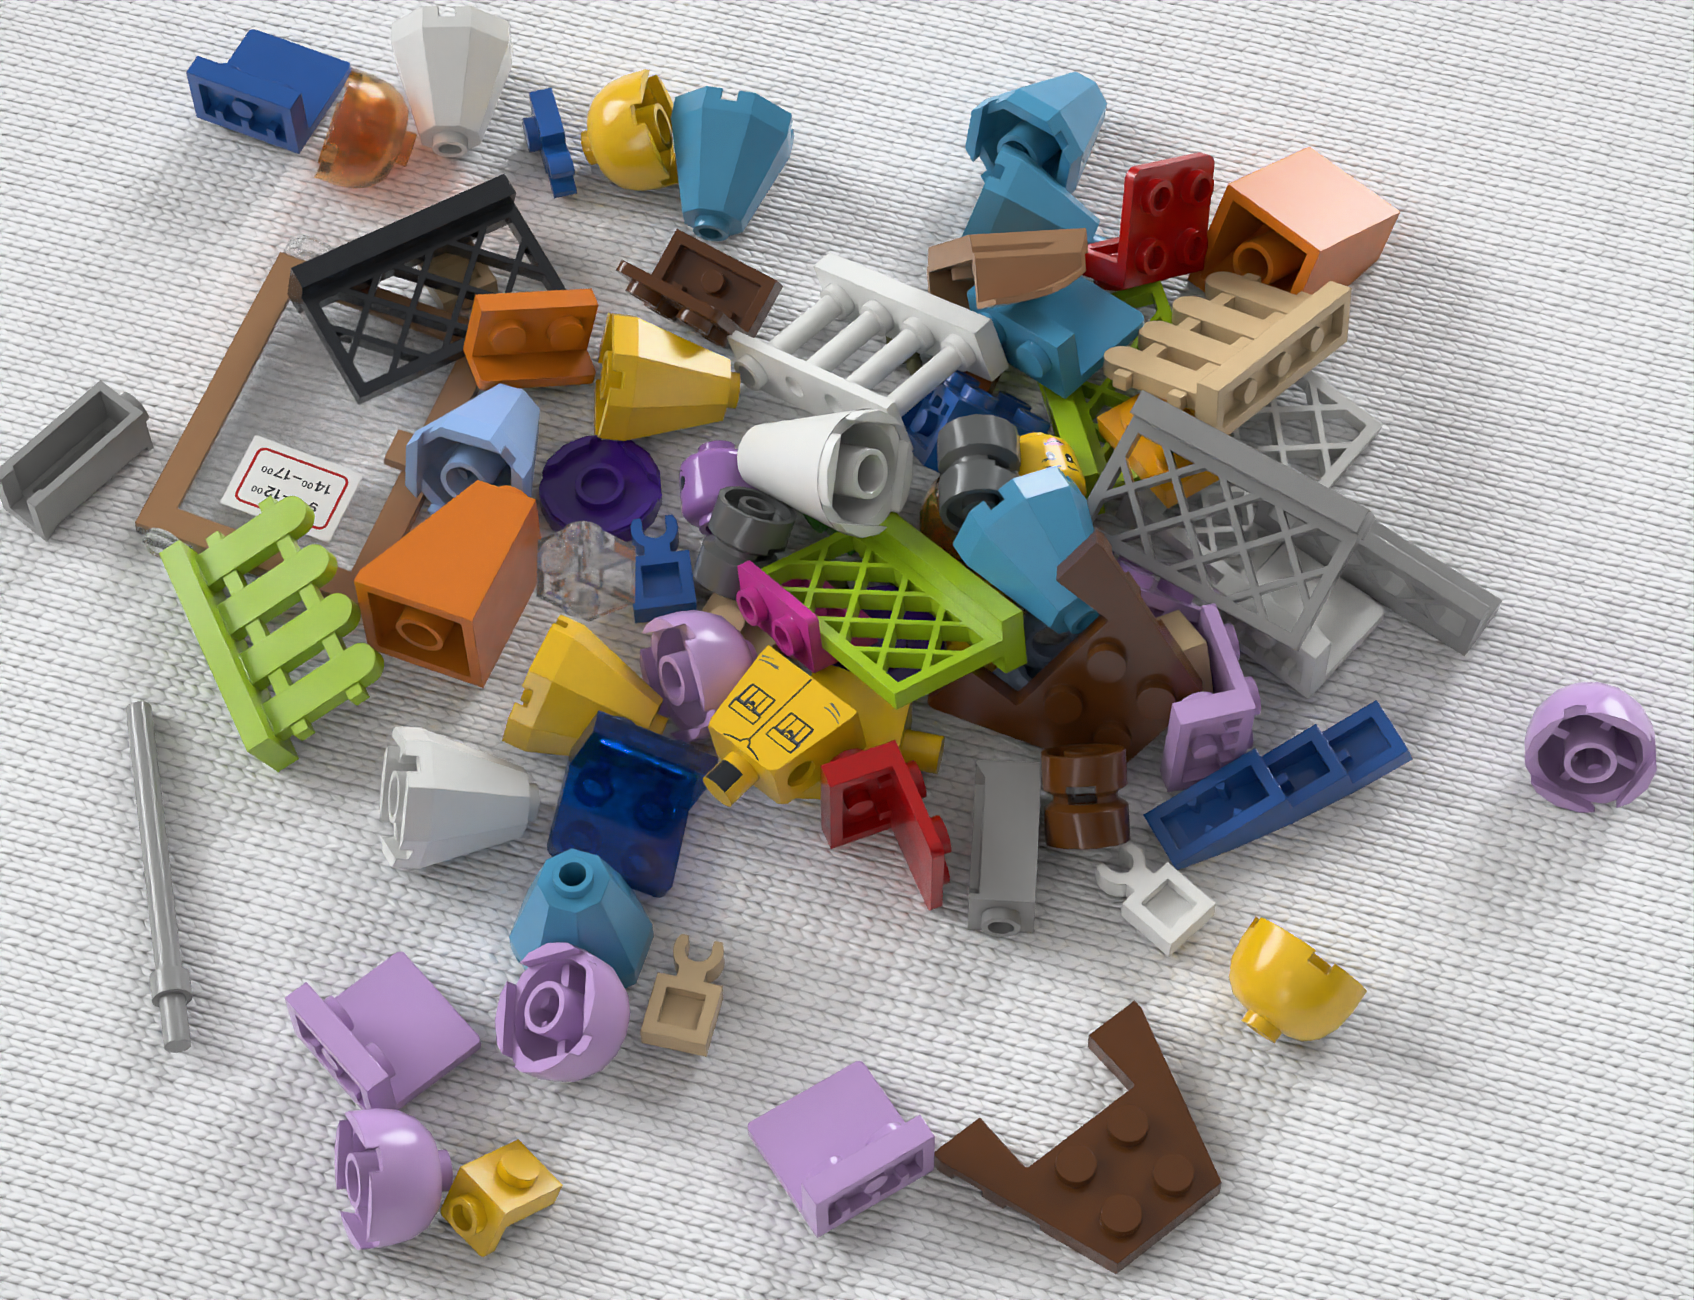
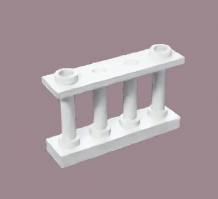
(876, 307)

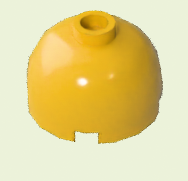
(632, 133)
(1289, 985)

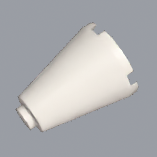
(832, 467)

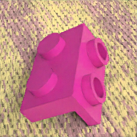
(786, 618)

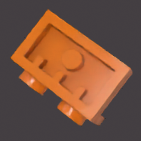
(531, 338)

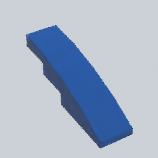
(1277, 789)

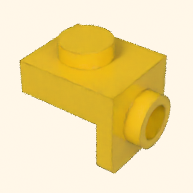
(496, 1194)

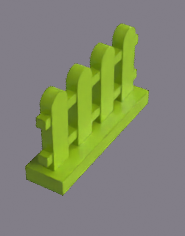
(224, 622)

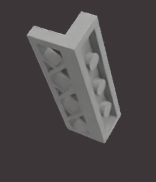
(1403, 580)

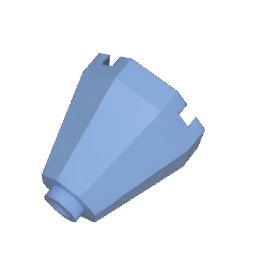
(481, 440)

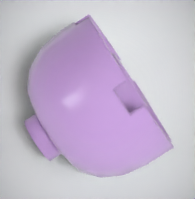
(694, 667)
(1590, 747)
(562, 1014)
(389, 1175)

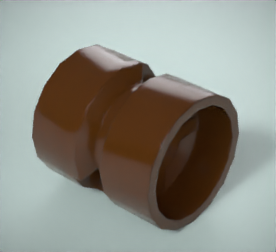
(1085, 818)

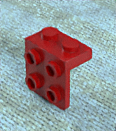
(1160, 224)
(880, 792)

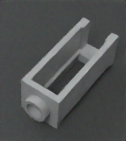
(73, 458)
(1004, 847)

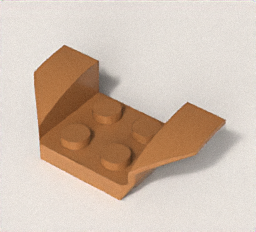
(1006, 266)

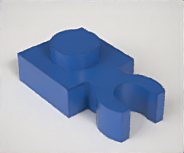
(546, 134)
(662, 573)

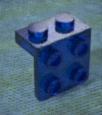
(629, 800)

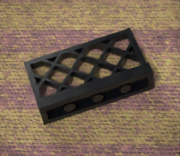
(394, 252)

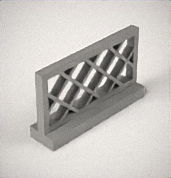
(1250, 471)

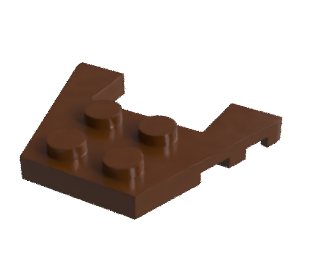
(1103, 686)
(1118, 1176)

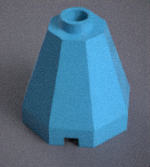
(1046, 120)
(727, 157)
(1027, 198)
(1026, 540)
(586, 905)

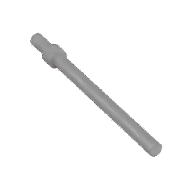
(170, 981)

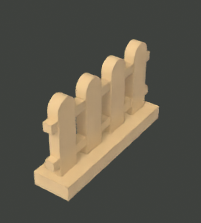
(1233, 348)

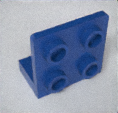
(268, 89)
(958, 398)

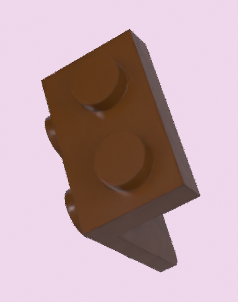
(704, 289)

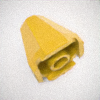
(657, 381)
(567, 687)

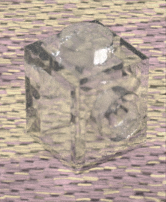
(586, 571)

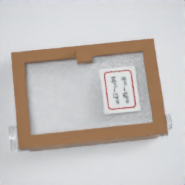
(289, 426)

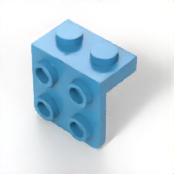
(1063, 334)

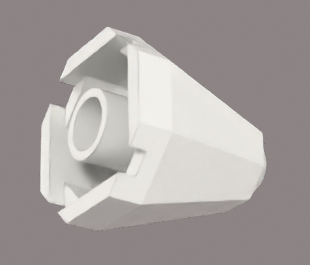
(452, 73)
(449, 799)

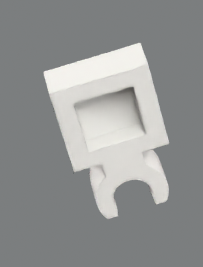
(1157, 904)

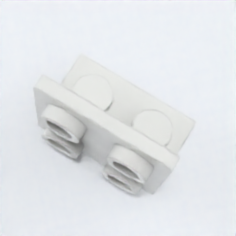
(1336, 633)

